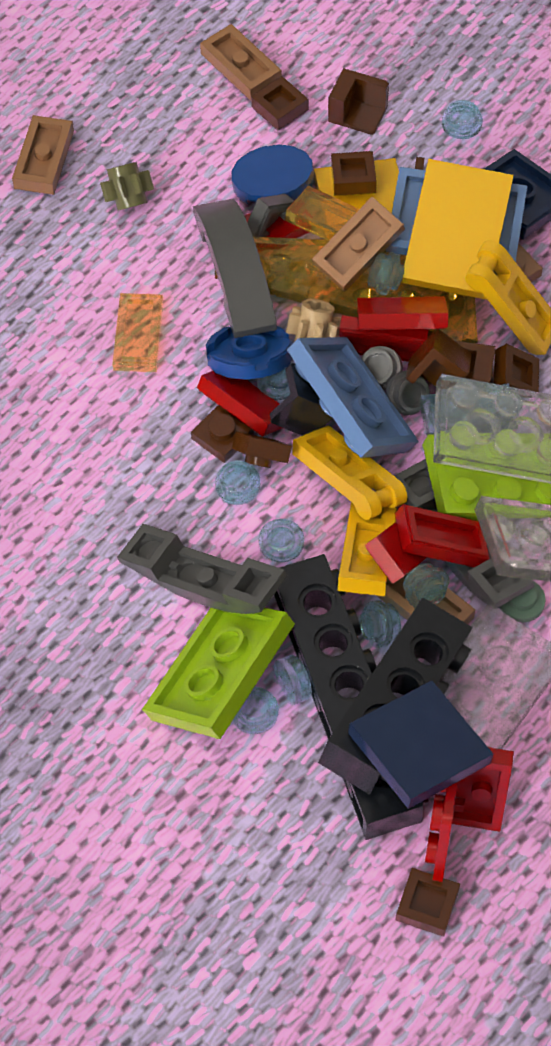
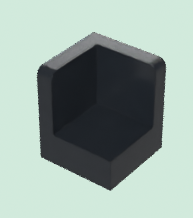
(301, 409)

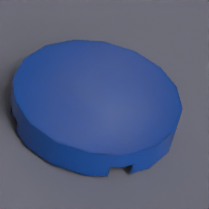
(272, 172)
(248, 355)

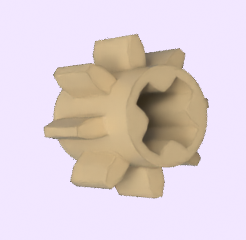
(313, 320)

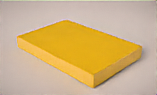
(452, 220)

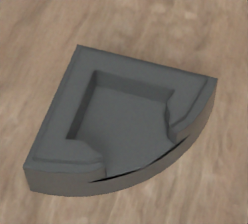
(266, 212)

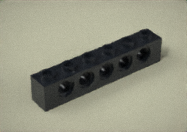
(313, 585)

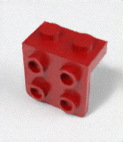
(471, 802)

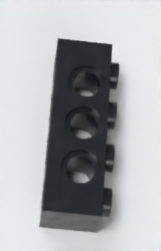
(426, 635)

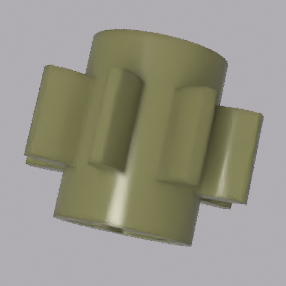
(127, 186)

